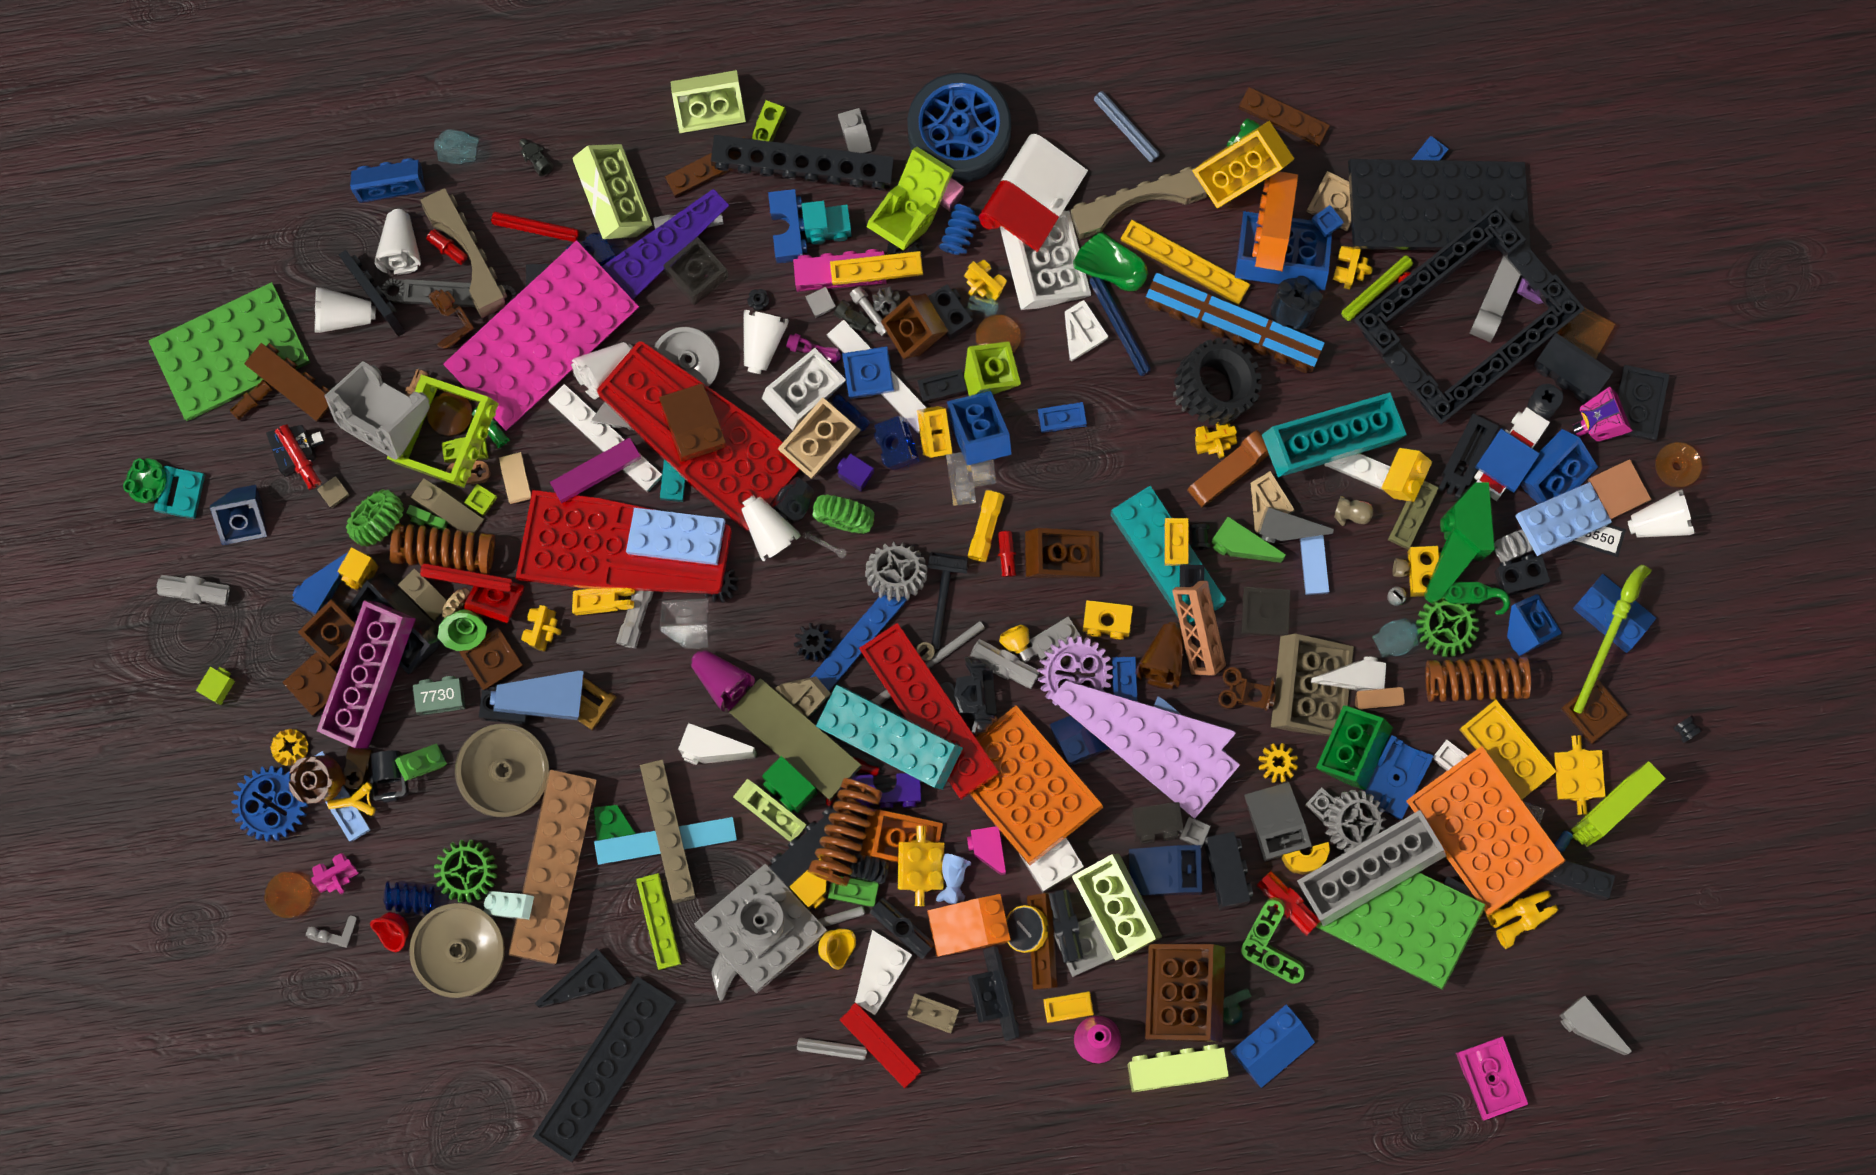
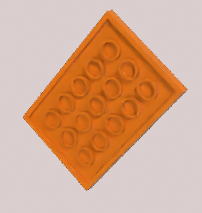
(1036, 794)
(1486, 830)

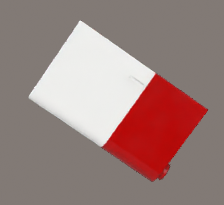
(1033, 192)

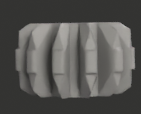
(1512, 546)

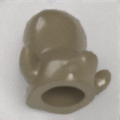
(1356, 511)

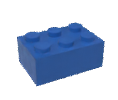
(979, 428)

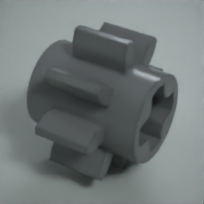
(886, 300)

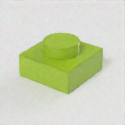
(480, 500)

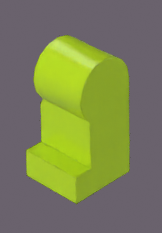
(768, 121)
(452, 448)

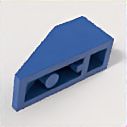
(319, 587)

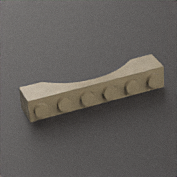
(443, 216)
(1093, 217)
(667, 831)

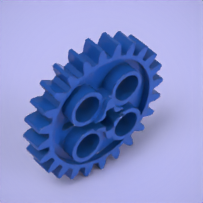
(258, 821)

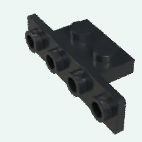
(992, 994)

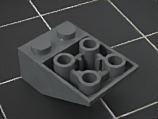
(1277, 821)

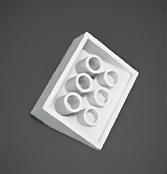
(1049, 274)

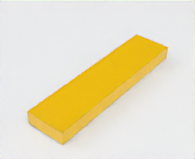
(876, 268)

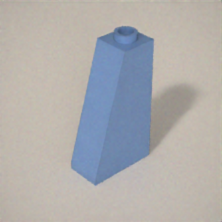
(544, 696)

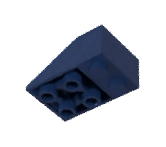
(1166, 870)

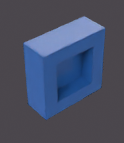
(1327, 221)

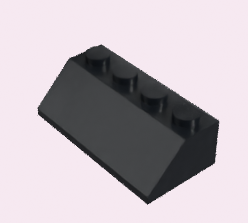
(424, 633)

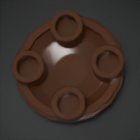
(450, 414)

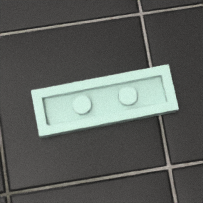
(508, 905)

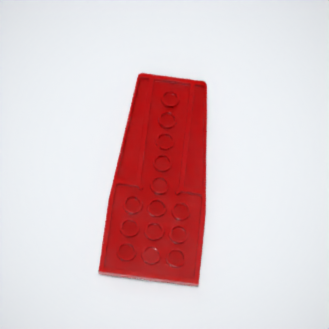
(725, 477)
(586, 546)

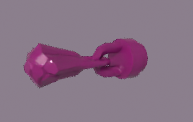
(829, 353)

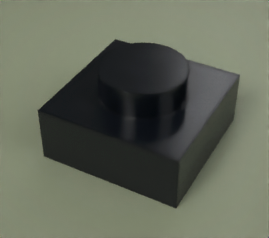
(1191, 574)

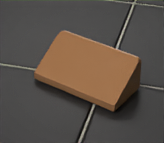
(1379, 698)

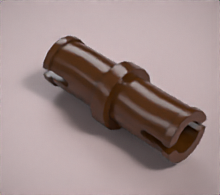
(250, 399)

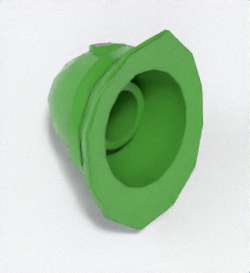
(462, 630)

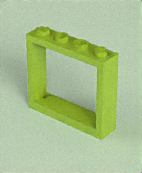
(473, 441)
(1617, 804)

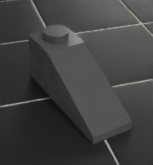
(1287, 527)

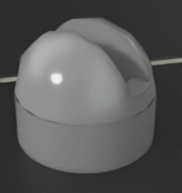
(1394, 599)

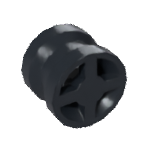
(1687, 729)

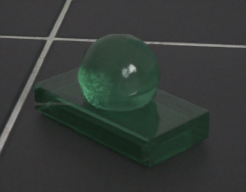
(1232, 1010)

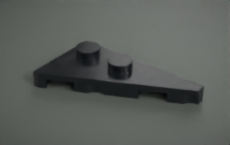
(588, 977)

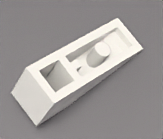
(1359, 676)

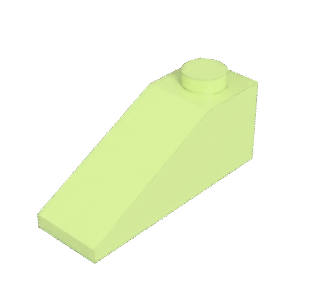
(769, 810)

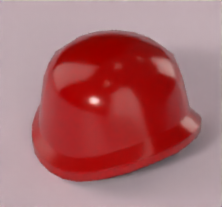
(391, 930)

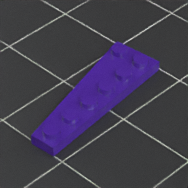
(645, 259)

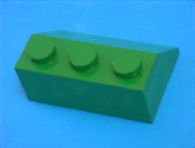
(1354, 747)

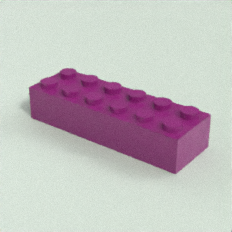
(366, 674)

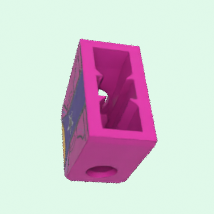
(1603, 417)

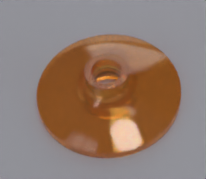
(1686, 457)

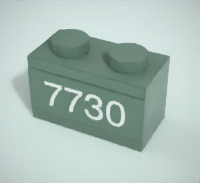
(439, 696)

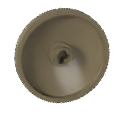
(501, 770)
(457, 950)

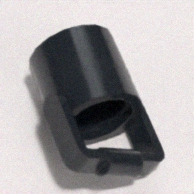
(386, 771)

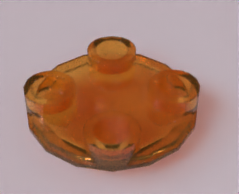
(997, 330)
(287, 894)

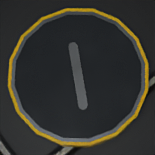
(1026, 928)

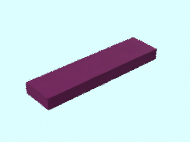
(595, 470)

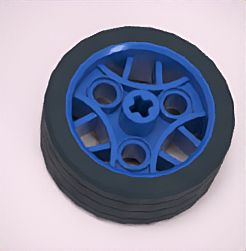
(961, 125)

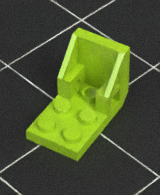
(913, 202)

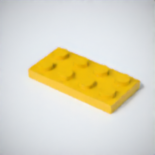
(1509, 748)

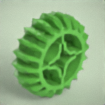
(843, 514)
(374, 518)
(1452, 635)
(445, 874)

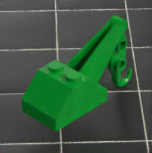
(1468, 538)

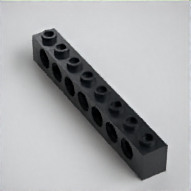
(813, 155)

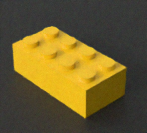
(1243, 164)

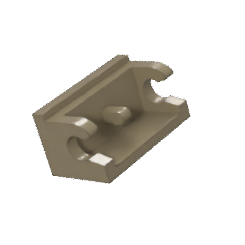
(933, 1013)

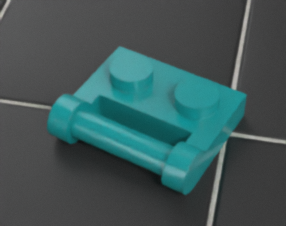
(186, 495)

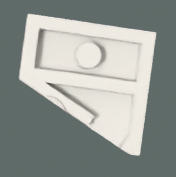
(1082, 330)

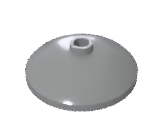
(693, 342)

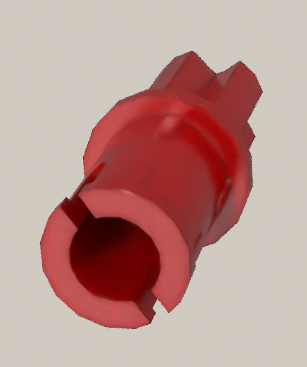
(446, 246)
(1006, 554)

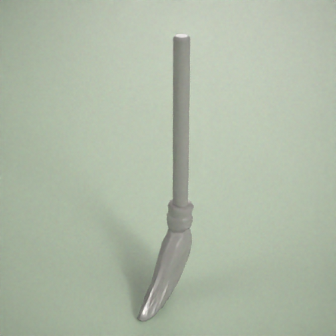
(723, 972)

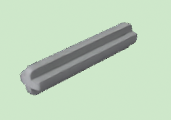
(831, 1048)

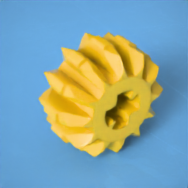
(1279, 771)

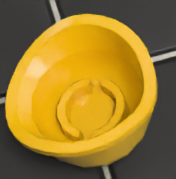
(837, 947)

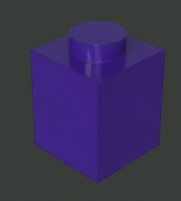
(855, 472)

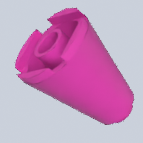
(1089, 1047)

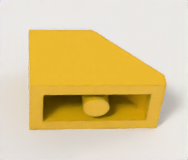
(810, 889)

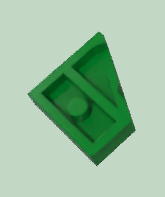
(611, 823)

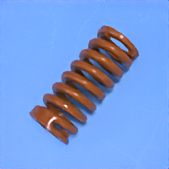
(399, 555)
(1520, 674)
(851, 790)

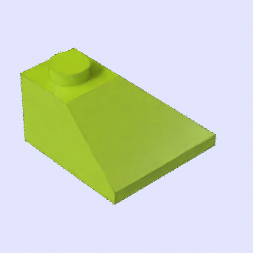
(990, 368)

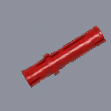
(298, 457)

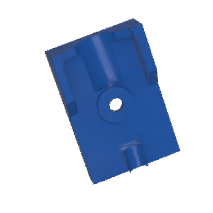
(1411, 768)

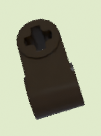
(357, 764)

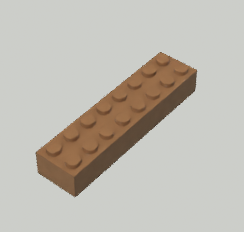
(553, 866)

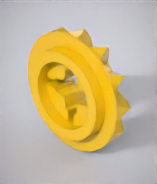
(299, 750)

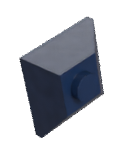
(239, 515)
(1076, 741)

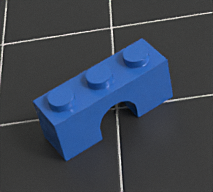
(785, 206)

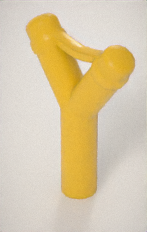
(355, 801)

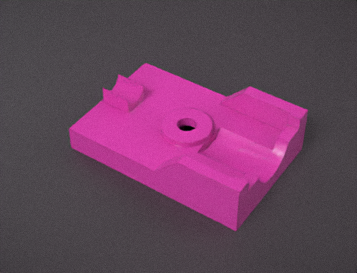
(1505, 1091)

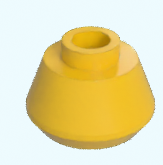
(1015, 639)

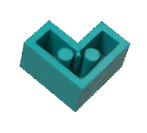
(825, 223)

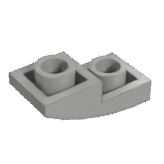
(1319, 806)

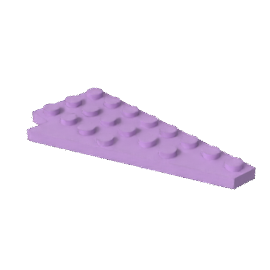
(1167, 748)

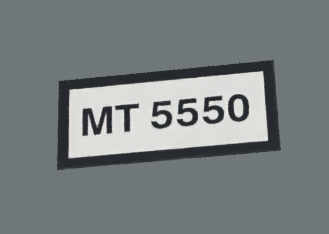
(1604, 540)

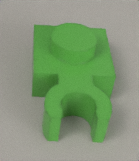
(422, 517)

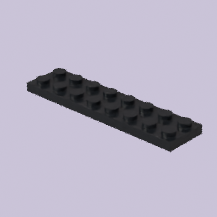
(604, 1069)

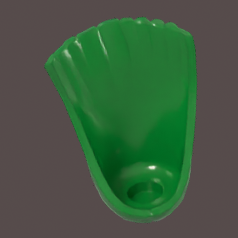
(1112, 262)

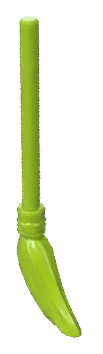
(1628, 595)

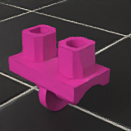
(334, 877)

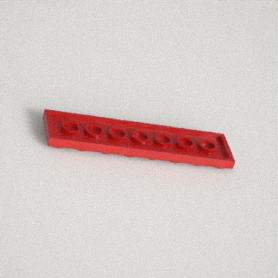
(927, 705)

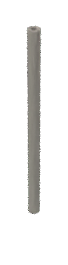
(940, 655)

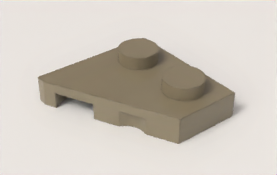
(804, 694)

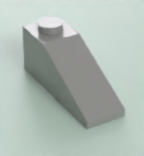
(1589, 1023)

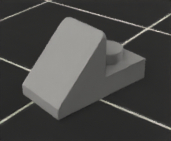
(855, 131)

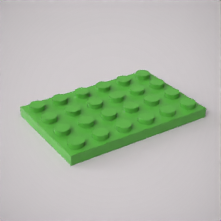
(208, 354)
(1413, 927)

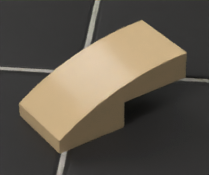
(515, 478)

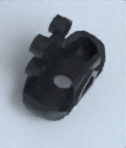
(974, 695)

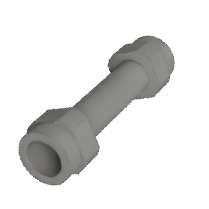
(859, 296)

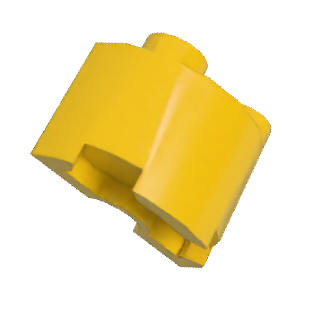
(1305, 864)

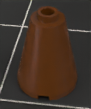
(1163, 658)

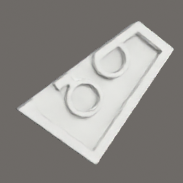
(880, 972)

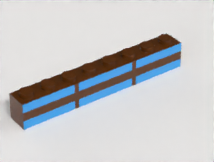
(1234, 323)

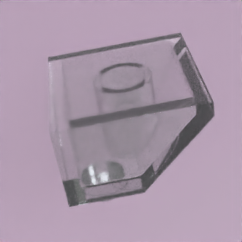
(686, 622)

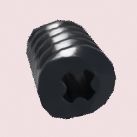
(1545, 400)

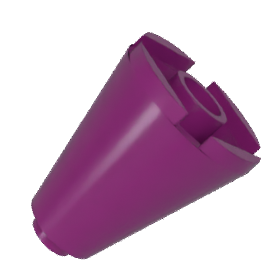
(721, 679)

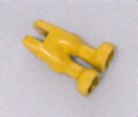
(1530, 917)

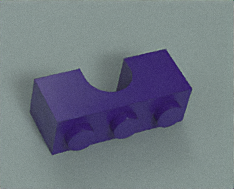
(905, 792)

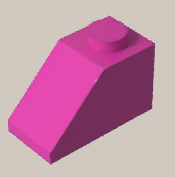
(988, 848)

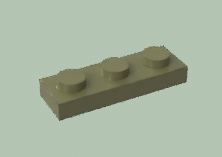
(1412, 516)

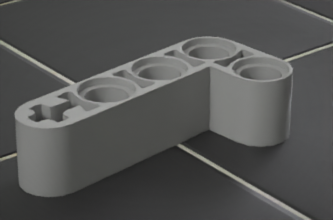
(1495, 301)

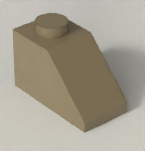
(423, 594)

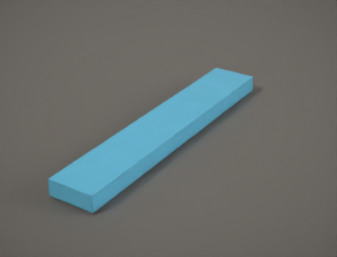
(647, 844)

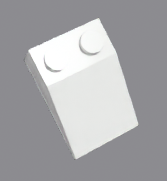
(802, 388)
(710, 747)

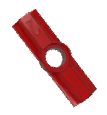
(1294, 906)

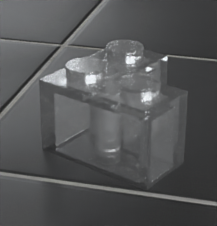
(965, 478)

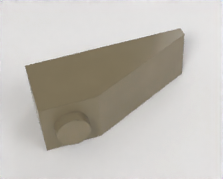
(446, 507)

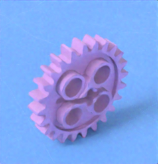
(1078, 653)

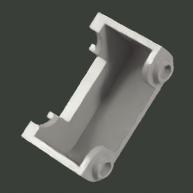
(376, 411)

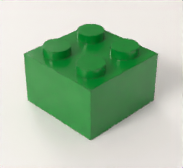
(789, 785)

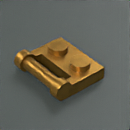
(589, 712)

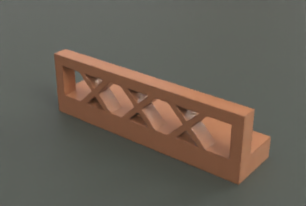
(1205, 629)

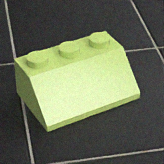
(708, 101)

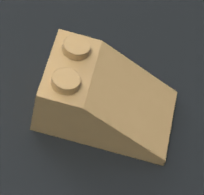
(818, 438)

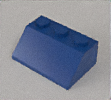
(387, 180)
(1558, 468)
(1597, 609)
(1273, 1046)

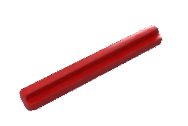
(535, 227)
(466, 577)

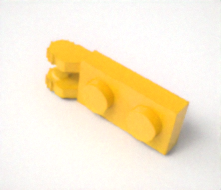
(601, 600)

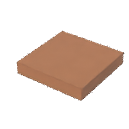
(1620, 489)

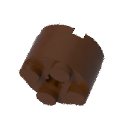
(316, 779)

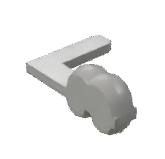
(324, 936)

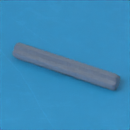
(1126, 126)

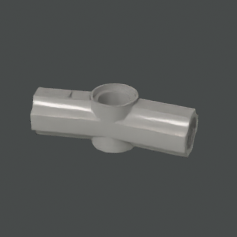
(193, 589)
(1005, 664)

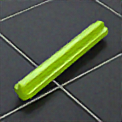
(1377, 288)

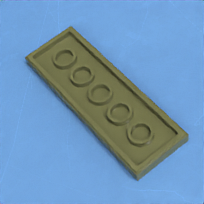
(795, 739)

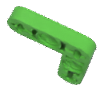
(1261, 942)

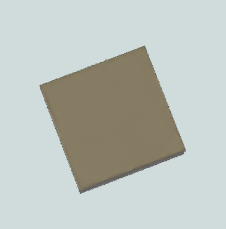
(333, 492)

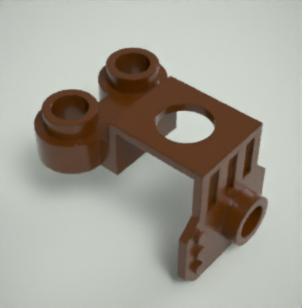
(444, 303)
(1239, 691)

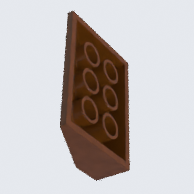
(1185, 992)

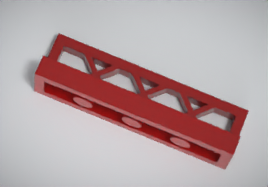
(880, 1045)

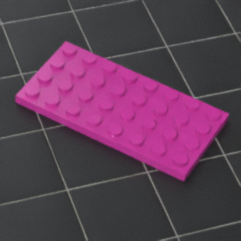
(540, 333)

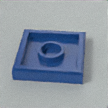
(868, 372)
(1507, 460)

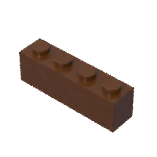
(288, 381)

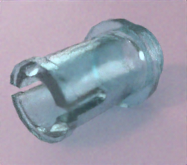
(986, 306)

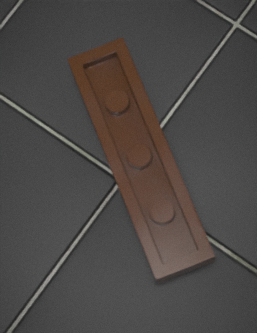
(1284, 116)
(696, 174)
(1043, 959)

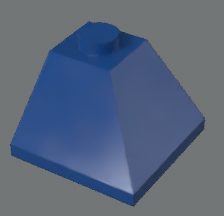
(1530, 625)

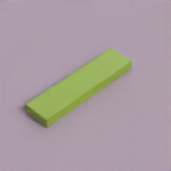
(658, 921)

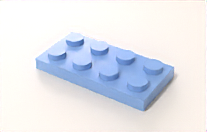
(1563, 519)
(675, 536)

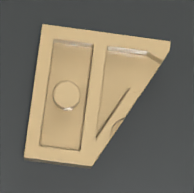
(1269, 494)

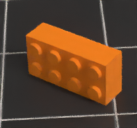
(1275, 220)

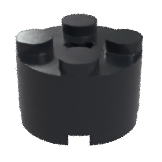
(1296, 303)

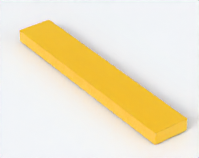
(1185, 262)

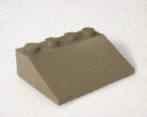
(1303, 704)

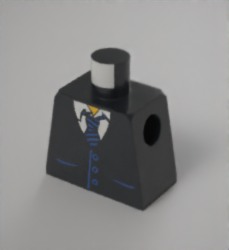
(305, 441)

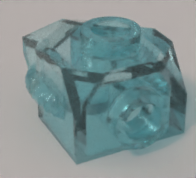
(456, 147)
(1396, 638)

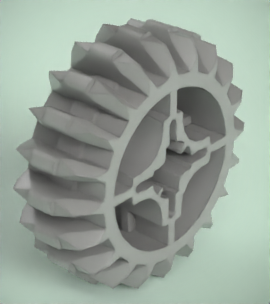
(900, 561)
(1351, 803)

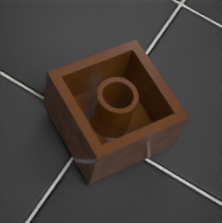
(914, 326)
(329, 633)

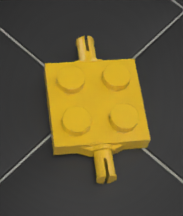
(1579, 775)
(920, 866)

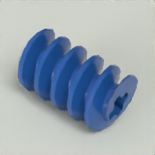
(959, 230)

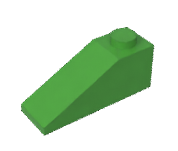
(1242, 543)

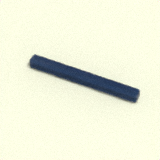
(1120, 325)

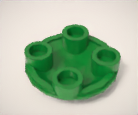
(145, 480)

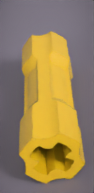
(985, 527)

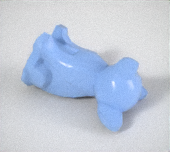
(953, 872)

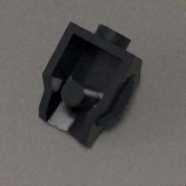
(793, 500)

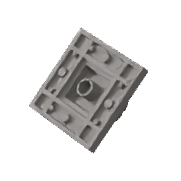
(764, 949)

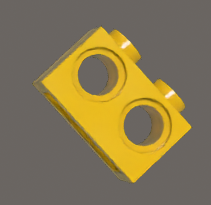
(934, 431)
(357, 569)
(1419, 570)

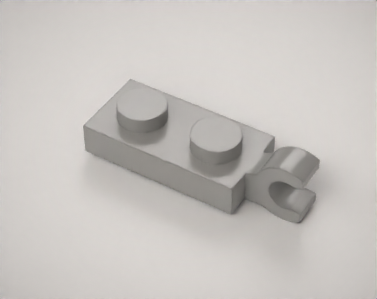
(1050, 636)

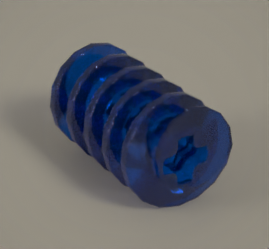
(408, 898)

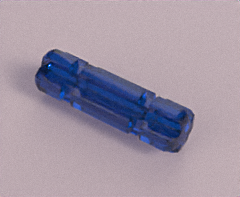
(850, 412)

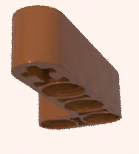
(1229, 469)

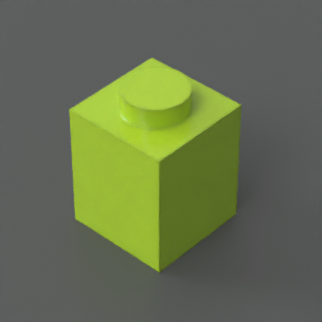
(215, 685)

